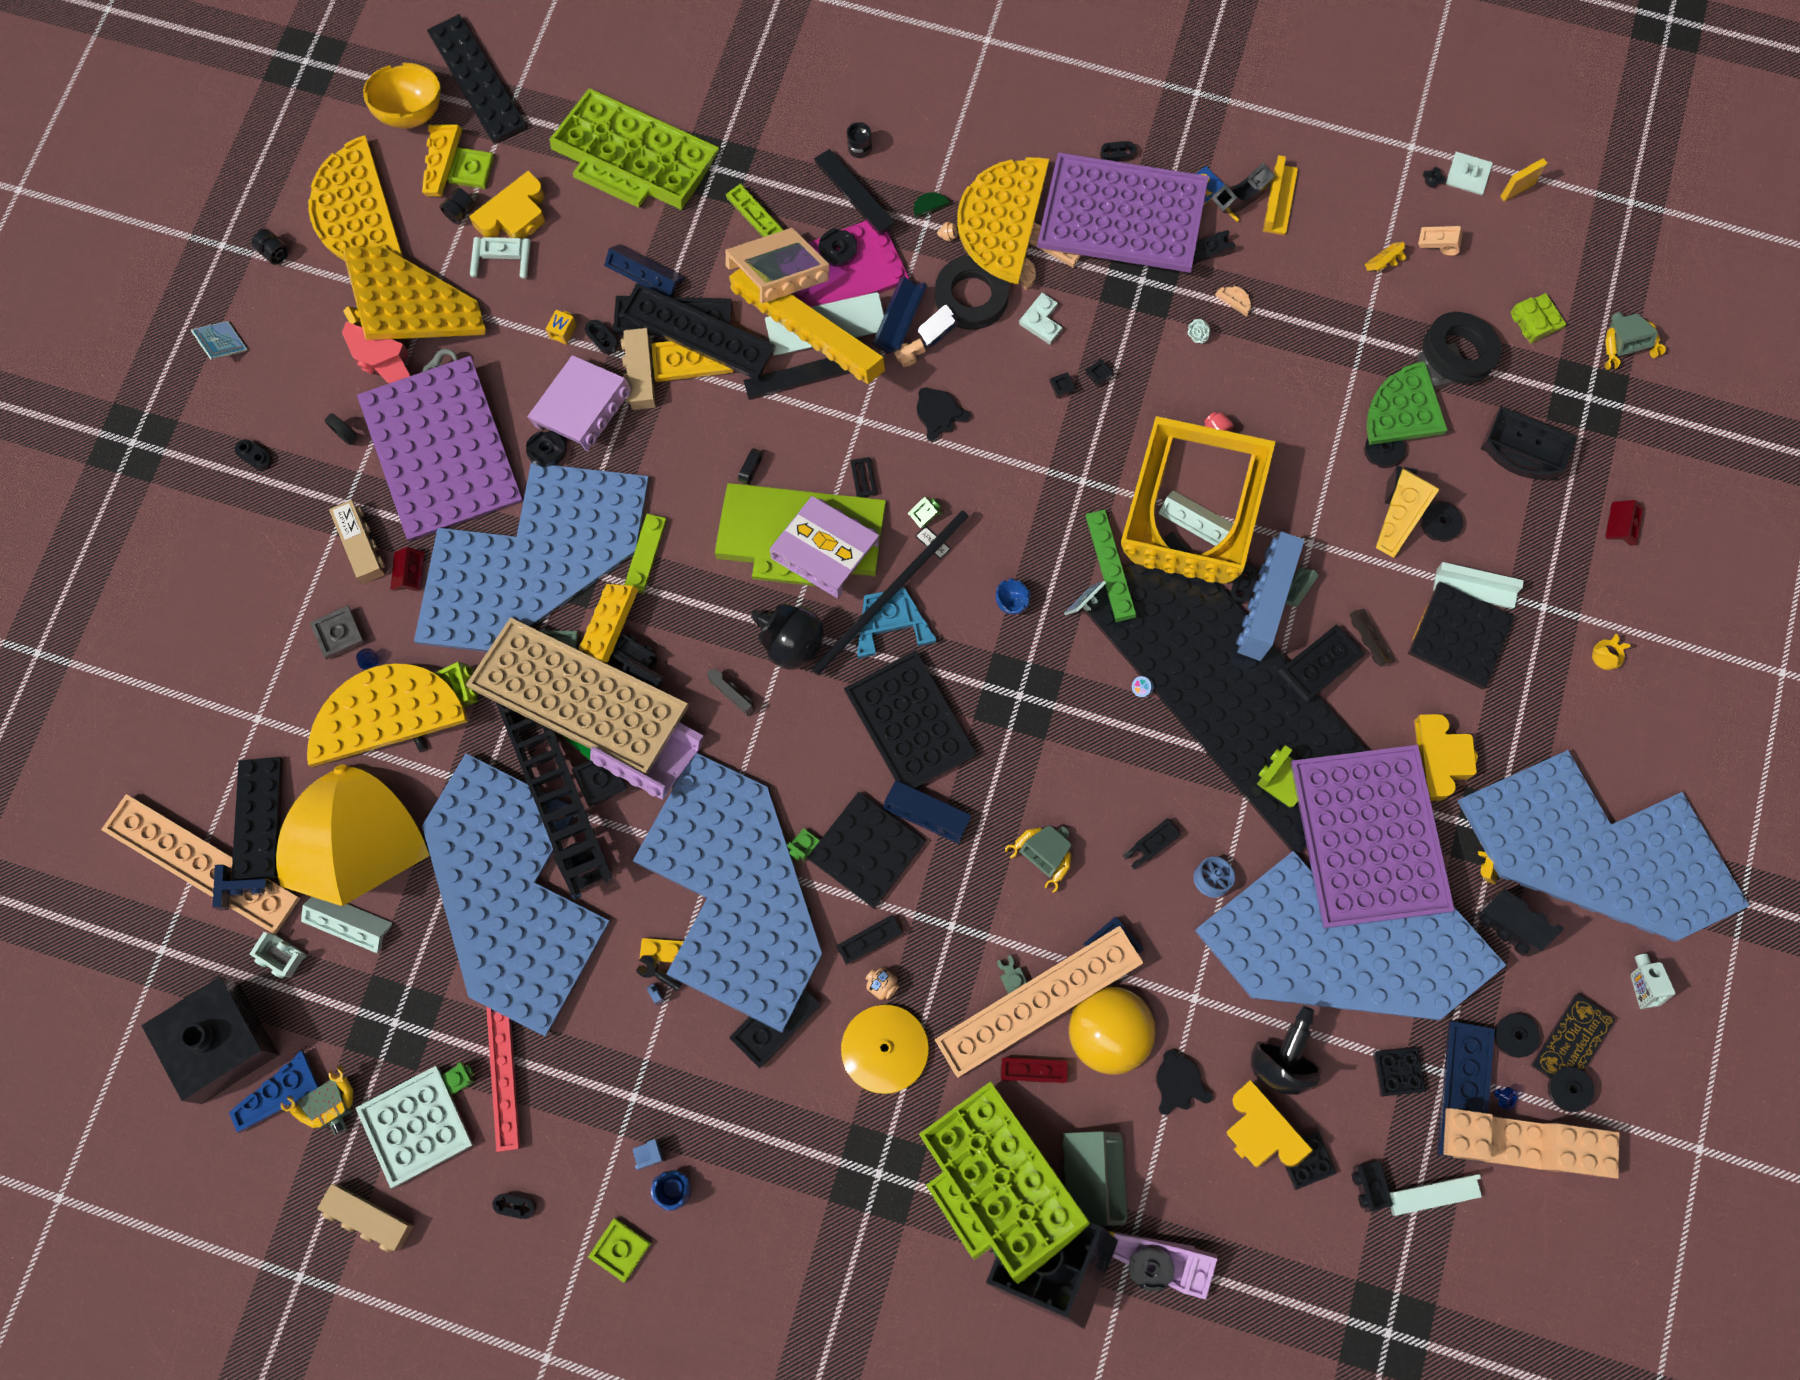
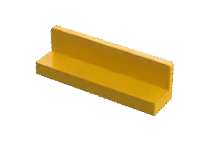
(1280, 198)

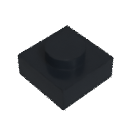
(1099, 372)
(1062, 385)

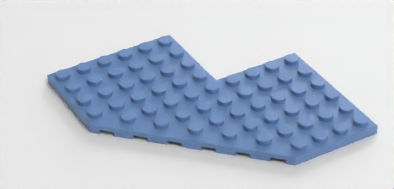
(567, 537)
(1640, 871)
(754, 931)
(511, 936)
(1399, 967)

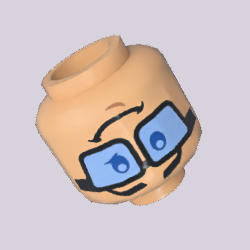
(881, 983)

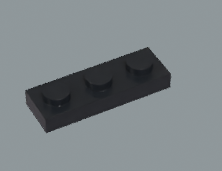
(869, 940)

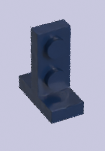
(225, 888)

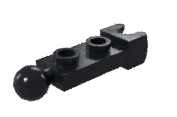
(1213, 247)

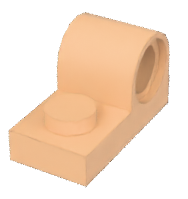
(1445, 238)

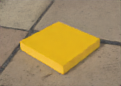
(1523, 179)

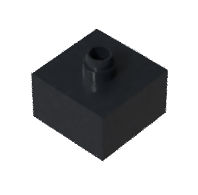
(209, 1040)
(1067, 1281)

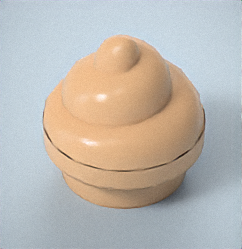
(948, 231)

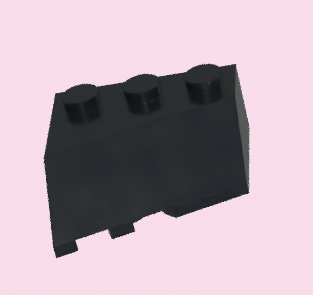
(1517, 924)

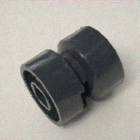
(859, 140)
(459, 204)
(270, 246)

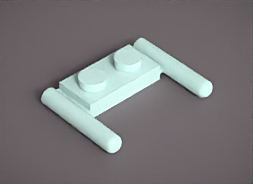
(500, 249)

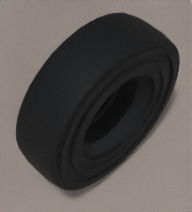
(340, 429)

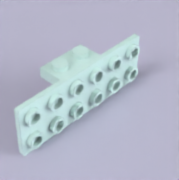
(854, 315)

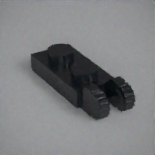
(1153, 842)

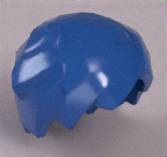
(1012, 596)

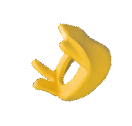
(1604, 658)

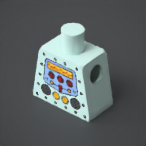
(1651, 983)

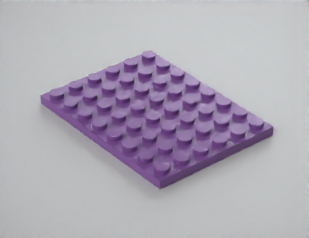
(1123, 212)
(439, 448)
(1371, 837)

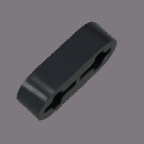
(1118, 151)
(750, 466)
(513, 1212)

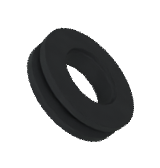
(971, 317)
(1453, 366)

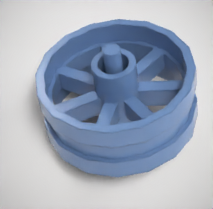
(1214, 876)

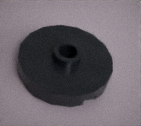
(841, 239)
(545, 440)
(1385, 457)
(1441, 531)
(1506, 1039)
(1559, 1089)
(1148, 1278)

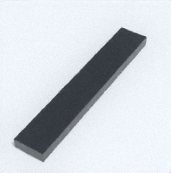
(854, 192)
(793, 378)

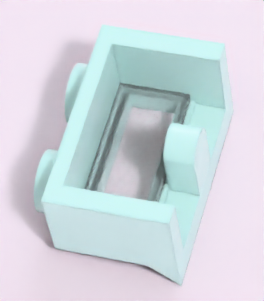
(277, 955)

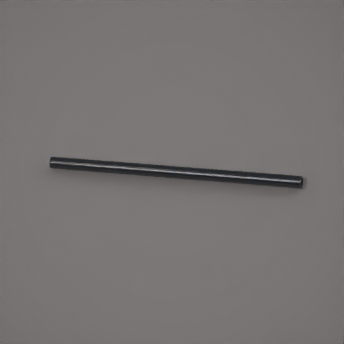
(889, 593)

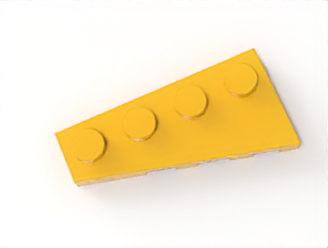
(442, 148)
(1406, 508)

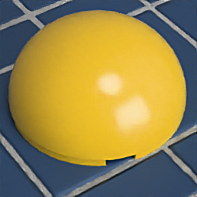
(402, 95)
(1112, 1031)

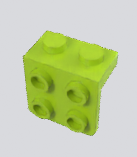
(1278, 777)

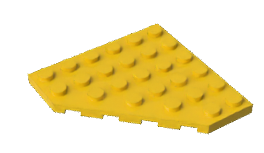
(406, 301)

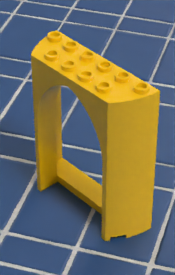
(1141, 538)

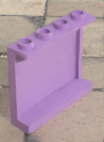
(580, 402)

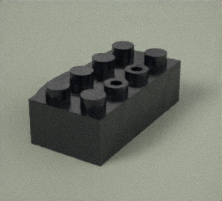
(1542, 460)

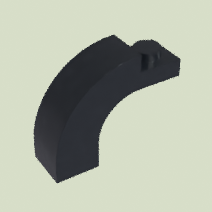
(1235, 198)

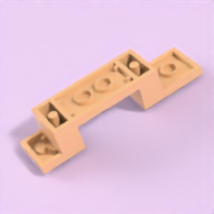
(1531, 1144)

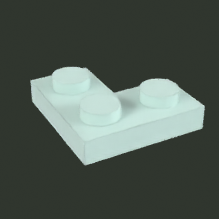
(1037, 319)

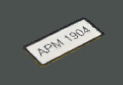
(926, 536)

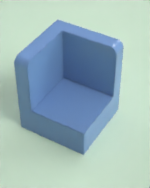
(648, 1155)

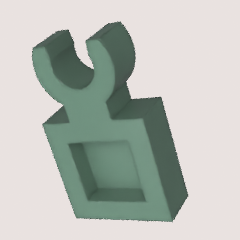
(1012, 978)

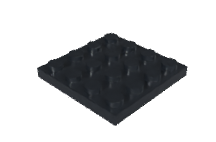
(1461, 635)
(866, 850)

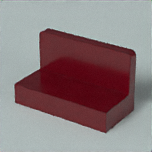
(1625, 521)
(407, 569)

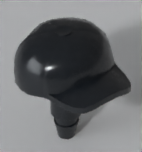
(790, 635)
(1284, 1066)

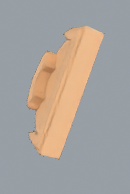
(1028, 274)
(1236, 298)

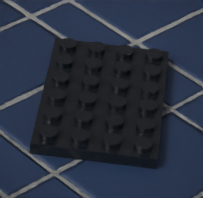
(910, 721)

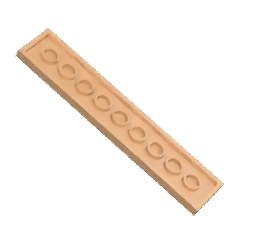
(192, 860)
(1038, 1001)

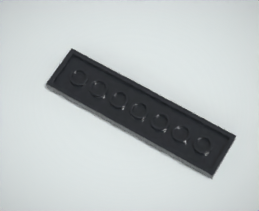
(476, 79)
(697, 331)

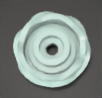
(1199, 330)

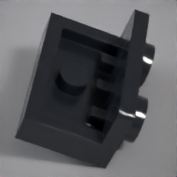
(1372, 1186)

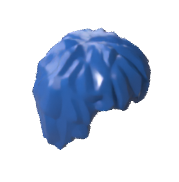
(671, 1190)

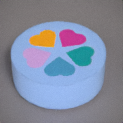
(1142, 686)

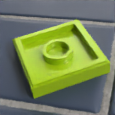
(471, 168)
(619, 1250)

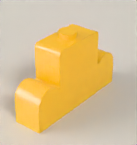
(512, 210)
(1443, 755)
(1264, 1131)

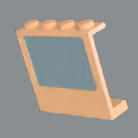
(779, 264)

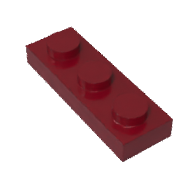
(1034, 1070)

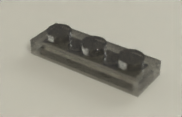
(1371, 638)

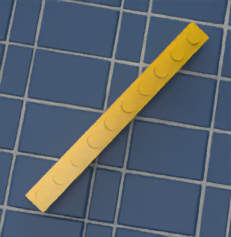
(814, 329)

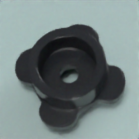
(1431, 181)

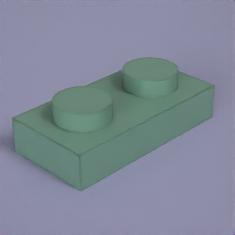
(1300, 586)

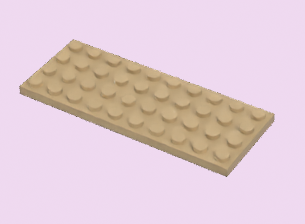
(577, 695)

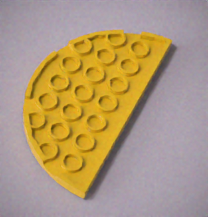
(349, 202)
(1000, 213)
(380, 710)

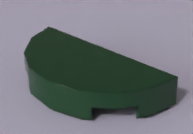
(929, 203)

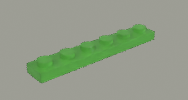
(1110, 566)

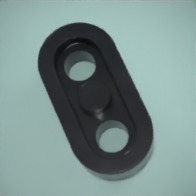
(602, 338)
(251, 455)
(1244, 585)

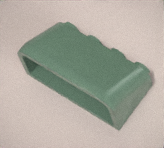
(1096, 1175)

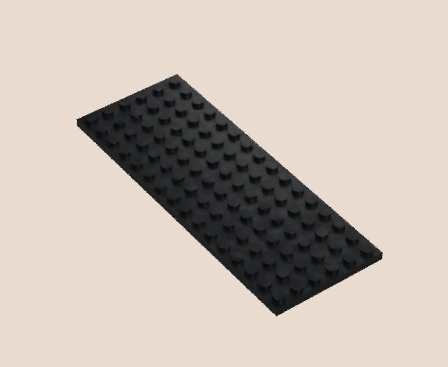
(1223, 699)

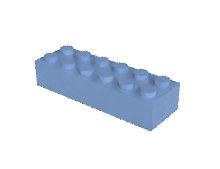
(1269, 596)

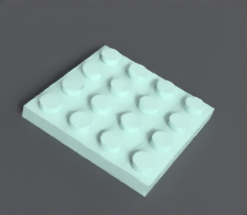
(414, 1127)

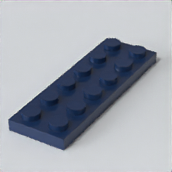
(1466, 1072)

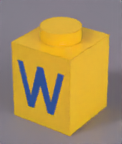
(561, 326)

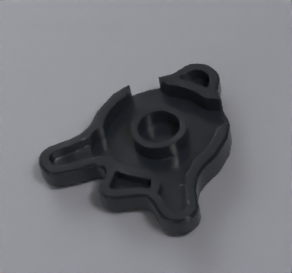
(938, 411)
(1178, 1083)

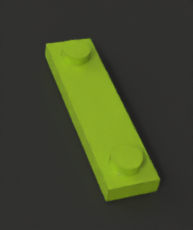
(753, 211)
(645, 552)

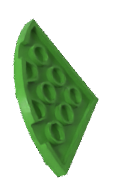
(1405, 408)

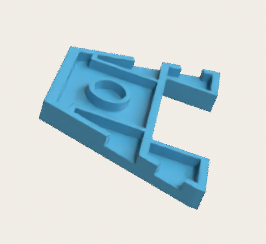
(895, 615)

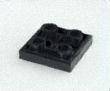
(1399, 1072)
(1314, 1167)

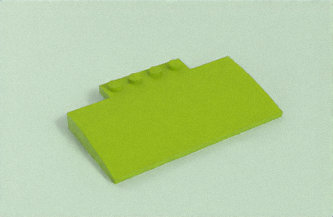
(631, 152)
(758, 515)
(999, 1185)

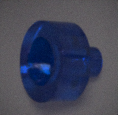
(367, 658)
(1507, 1097)

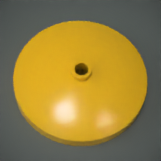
(888, 1070)

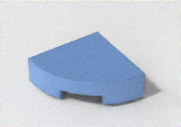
(655, 994)

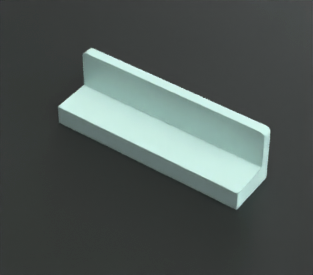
(1195, 518)
(1482, 585)
(346, 923)
(1435, 1194)

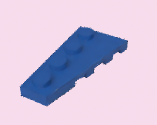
(293, 1079)

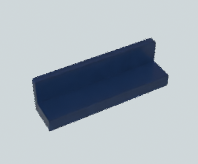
(642, 270)
(899, 315)
(926, 812)

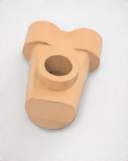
(907, 353)

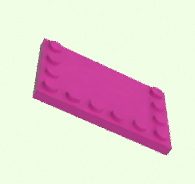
(871, 271)

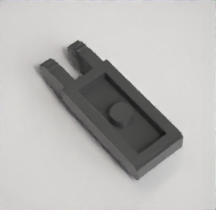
(730, 692)

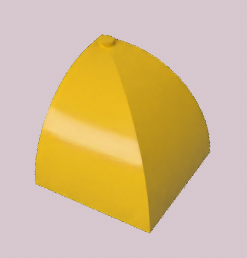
(346, 837)

